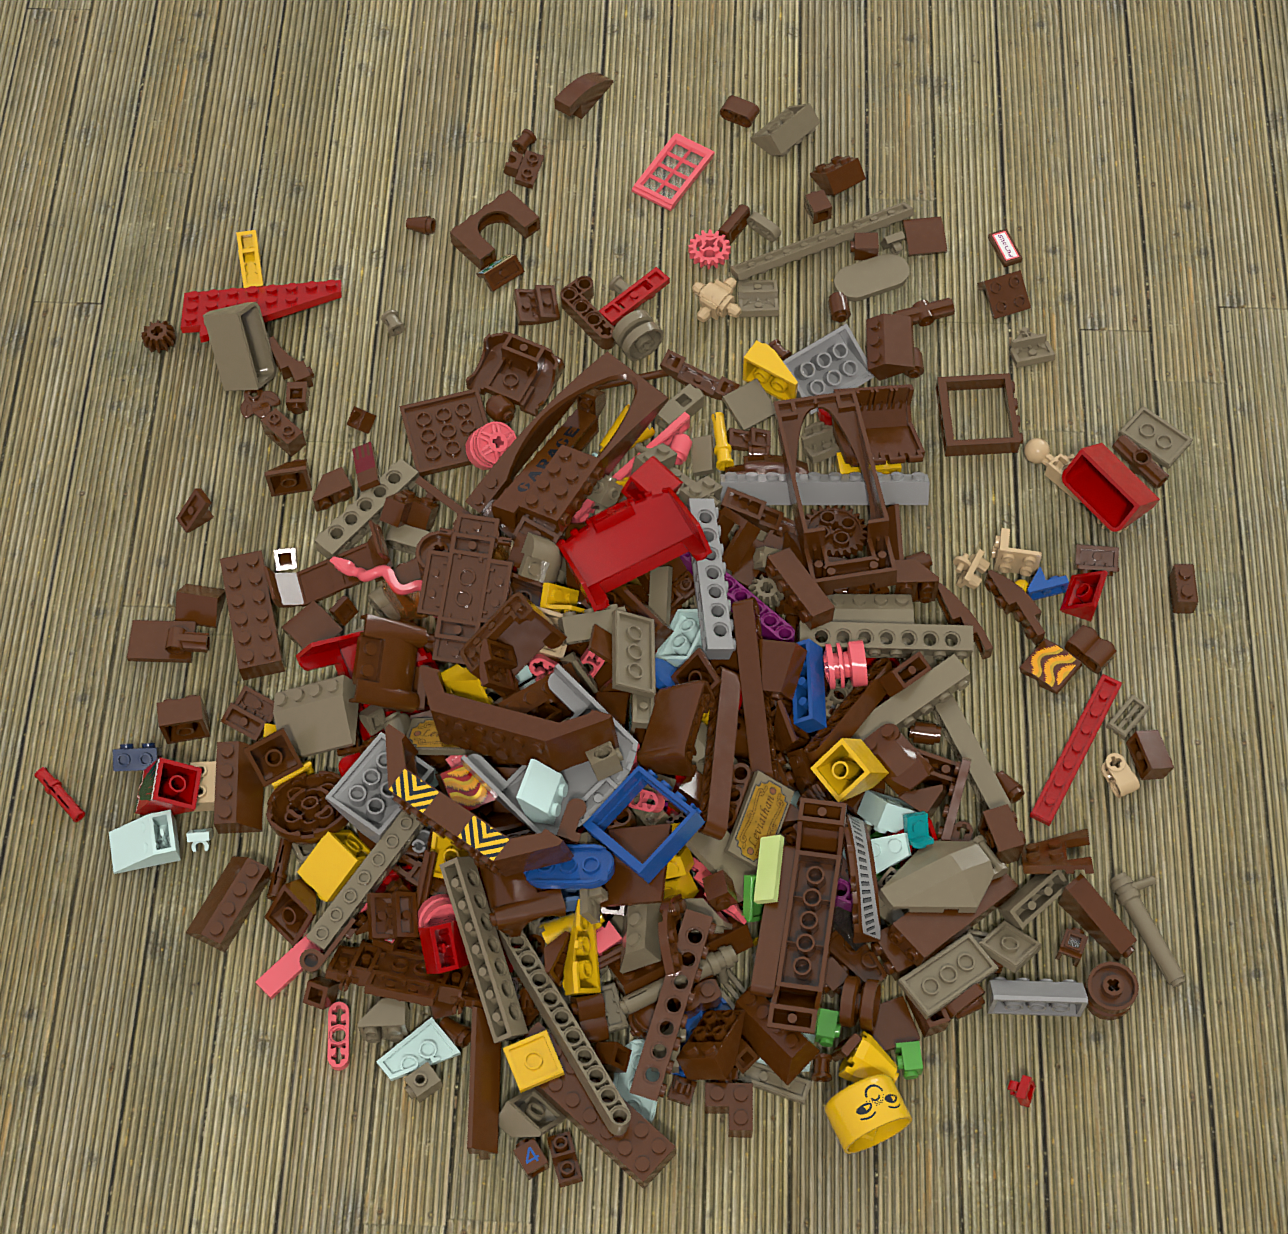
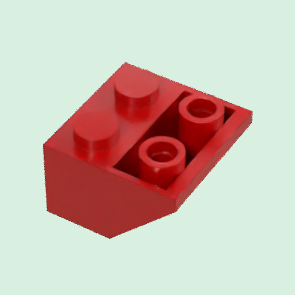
(650, 477)
(443, 947)

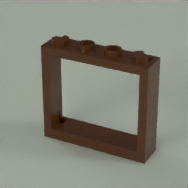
(977, 446)

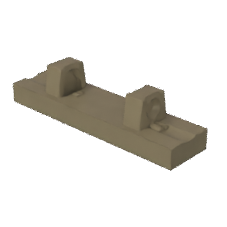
(591, 898)

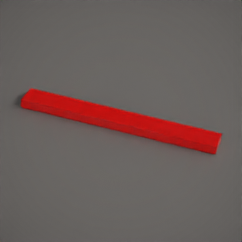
(1075, 750)

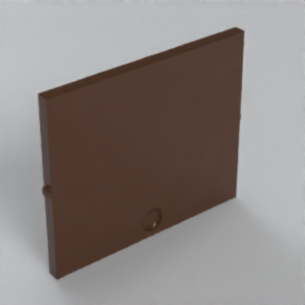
(625, 885)

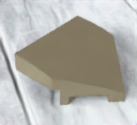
(1031, 349)

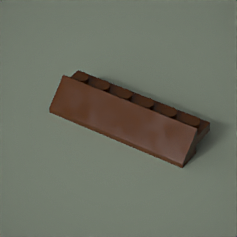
(483, 1088)

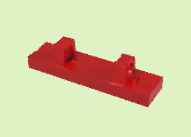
(635, 296)

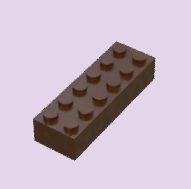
(252, 615)
(628, 982)

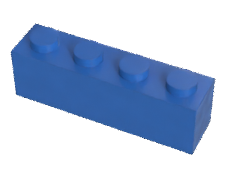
(809, 696)

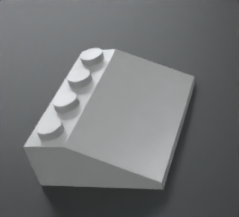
(829, 365)
(364, 793)

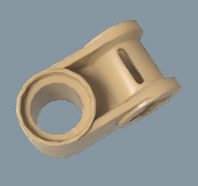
(1119, 775)

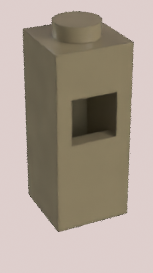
(687, 400)

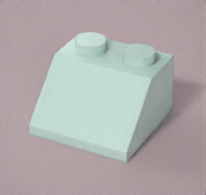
(541, 793)
(884, 811)

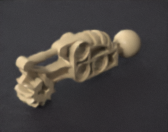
(1038, 452)

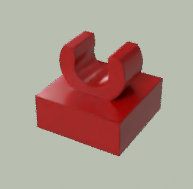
(1023, 1090)

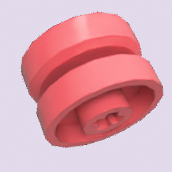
(435, 910)

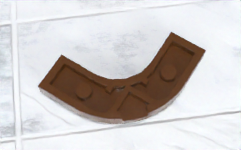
(672, 910)

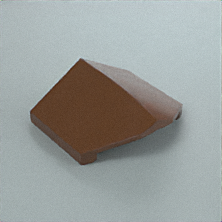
(555, 957)

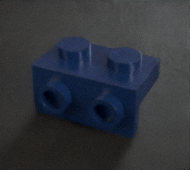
(135, 759)

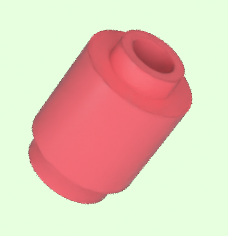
(681, 445)

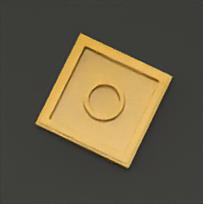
(533, 1061)

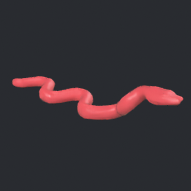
(348, 568)

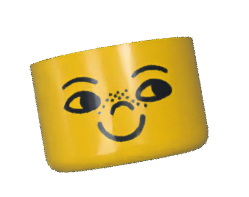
(867, 1113)

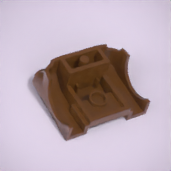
(517, 370)
(387, 664)
(516, 901)

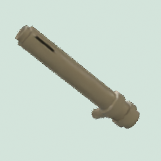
(1130, 898)
(714, 964)

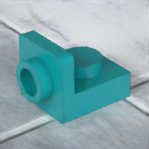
(917, 829)

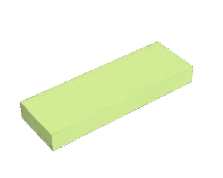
(769, 869)

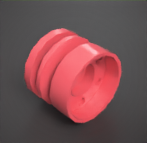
(480, 445)
(845, 664)

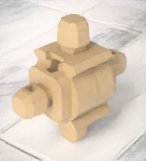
(716, 299)

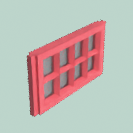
(673, 171)

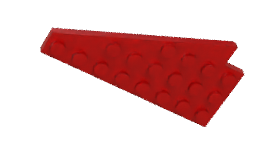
(273, 301)

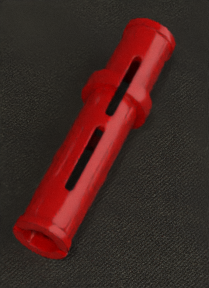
(54, 788)

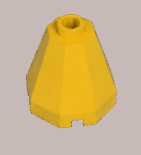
(867, 1060)

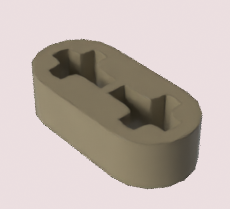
(763, 226)

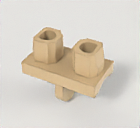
(975, 562)

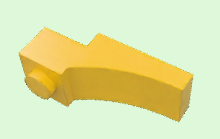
(250, 258)

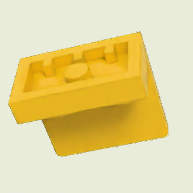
(560, 599)

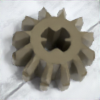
(763, 585)

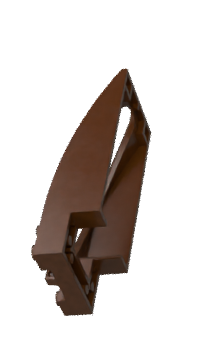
(606, 369)
(879, 565)

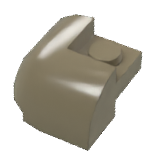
(540, 560)

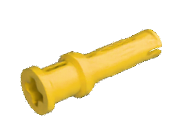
(722, 448)

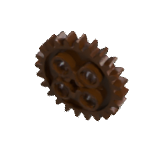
(844, 531)

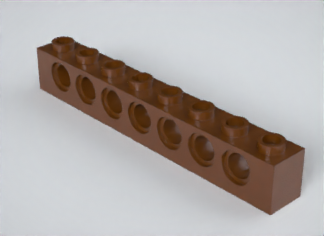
(641, 1085)

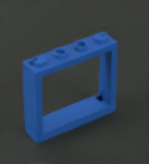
(617, 803)

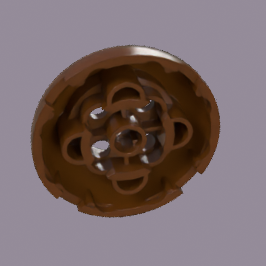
(306, 796)

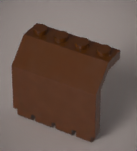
(887, 425)

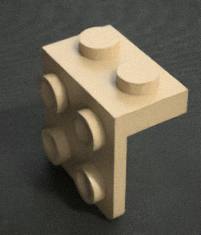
(1012, 559)

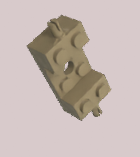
(703, 489)

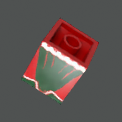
(168, 787)

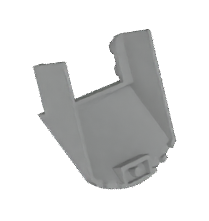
(579, 778)

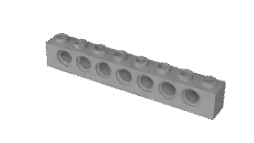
(712, 645)

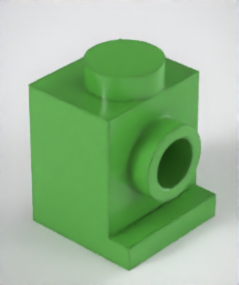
(827, 1027)
(909, 1059)

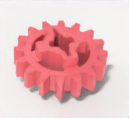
(709, 249)

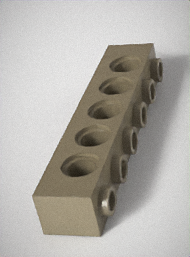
(352, 534)

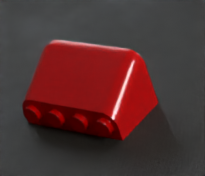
(1108, 487)

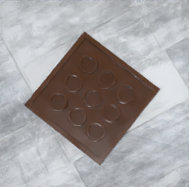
(440, 429)

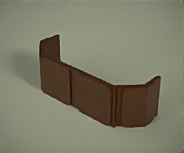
(323, 578)

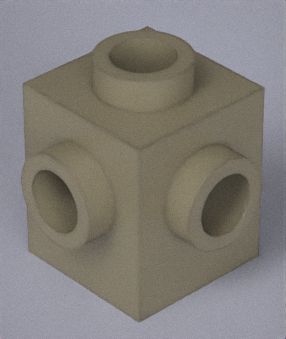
(606, 491)

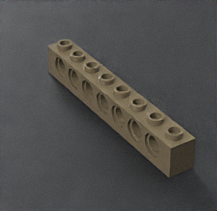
(960, 634)
(365, 880)
(483, 949)

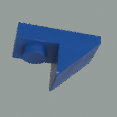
(1043, 588)

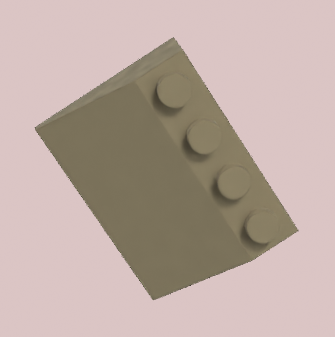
(873, 609)
(318, 715)

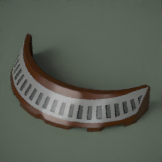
(862, 881)

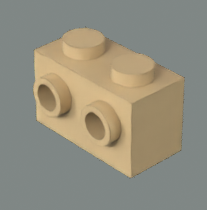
(206, 791)

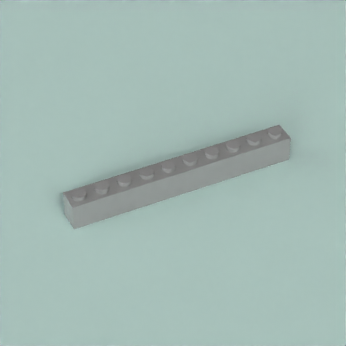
(829, 488)

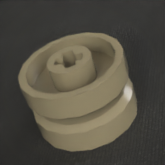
(637, 335)

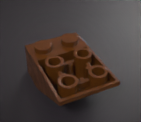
(712, 1045)

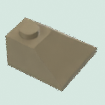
(529, 1115)

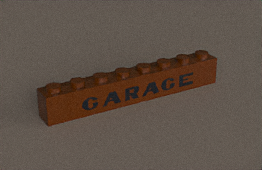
(574, 433)

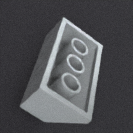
(1036, 997)

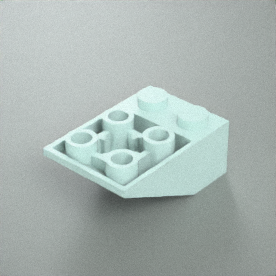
(145, 842)

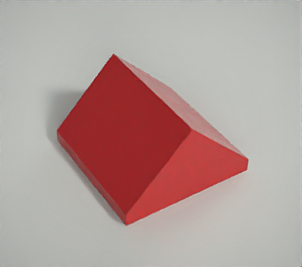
(1083, 594)

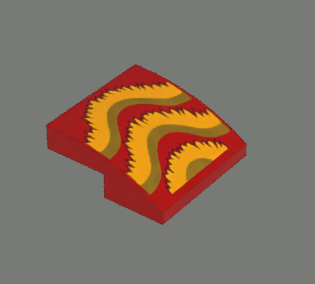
(465, 788)

